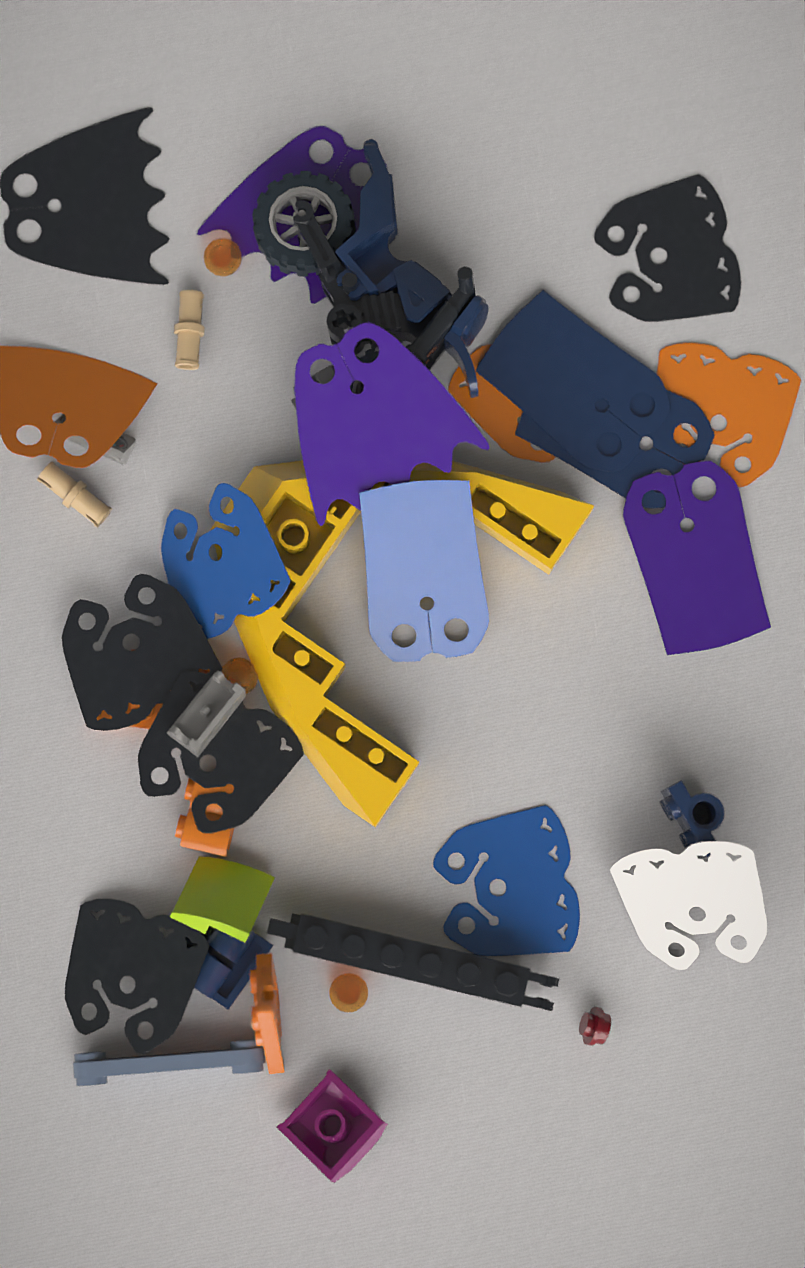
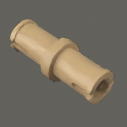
(189, 329)
(74, 494)

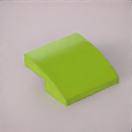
(222, 897)

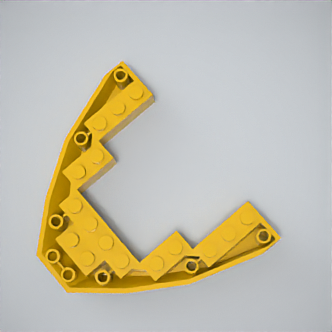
(298, 674)

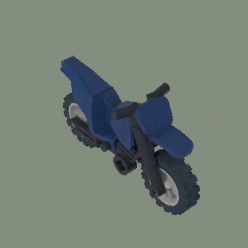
(362, 274)

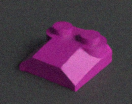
(333, 1127)

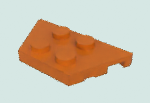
(266, 1011)

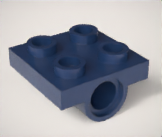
(679, 806)
(228, 964)

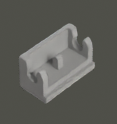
(207, 713)

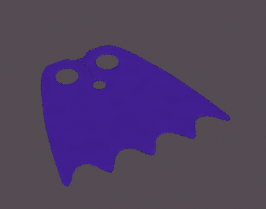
(236, 211)
(376, 434)

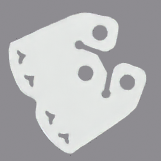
(686, 882)

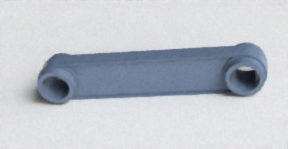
(93, 1067)

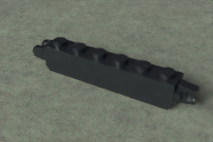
(411, 960)

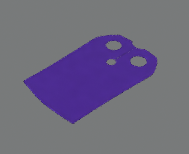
(699, 579)

